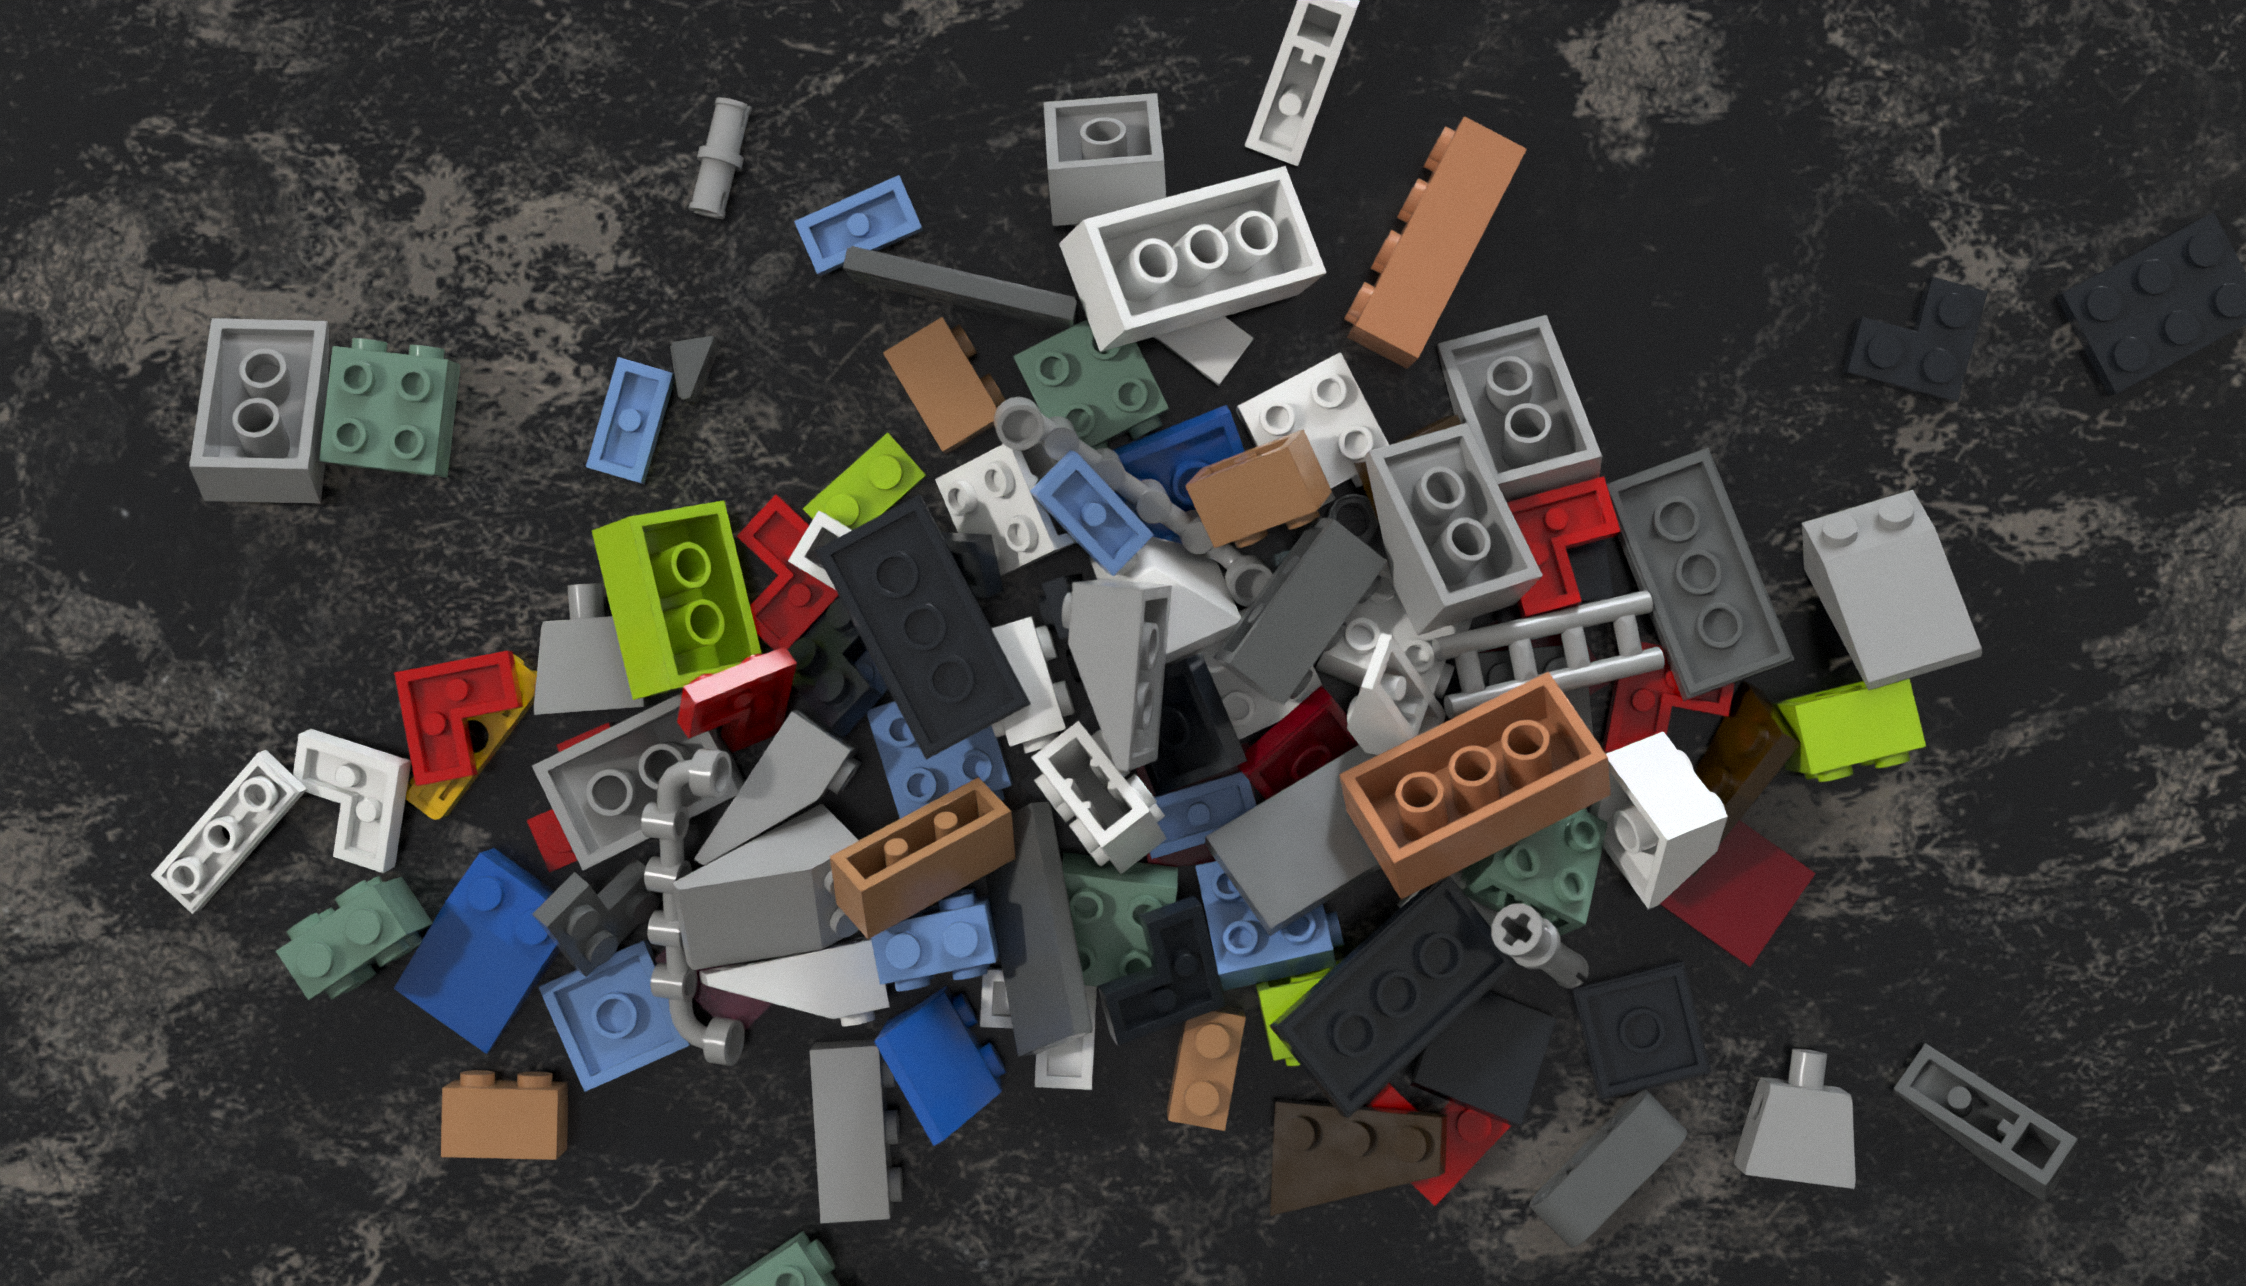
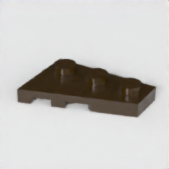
(1745, 753)
(1338, 1157)

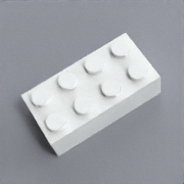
(1191, 258)

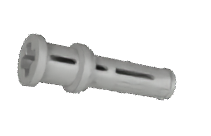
(1537, 944)

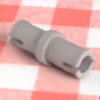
(720, 158)

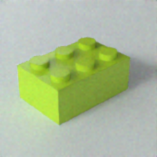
(676, 596)

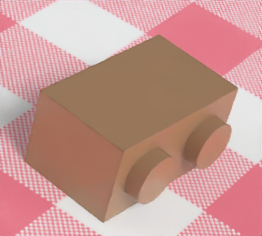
(944, 384)
(1259, 491)
(1206, 1068)
(504, 1117)

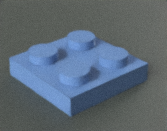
(612, 1017)

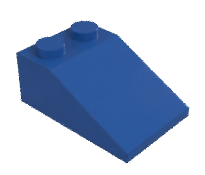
(482, 951)
(941, 1062)

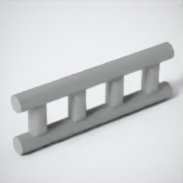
(1568, 622)

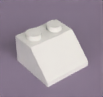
(1658, 817)

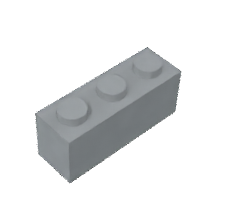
(854, 1132)

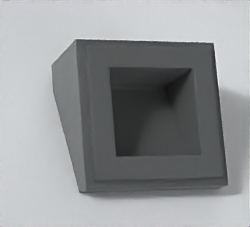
(692, 365)

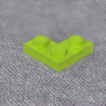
(869, 485)

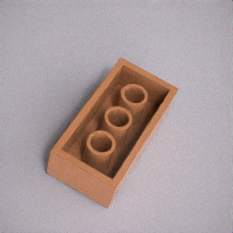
(1437, 242)
(1475, 784)

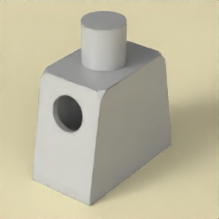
(582, 659)
(1800, 1127)

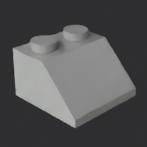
(1103, 155)

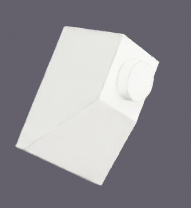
(1200, 600)

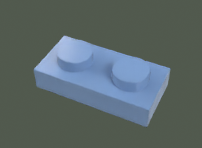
(864, 220)
(631, 420)
(1091, 513)
(1201, 810)

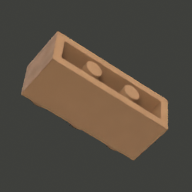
(923, 857)

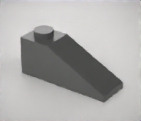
(1988, 1122)

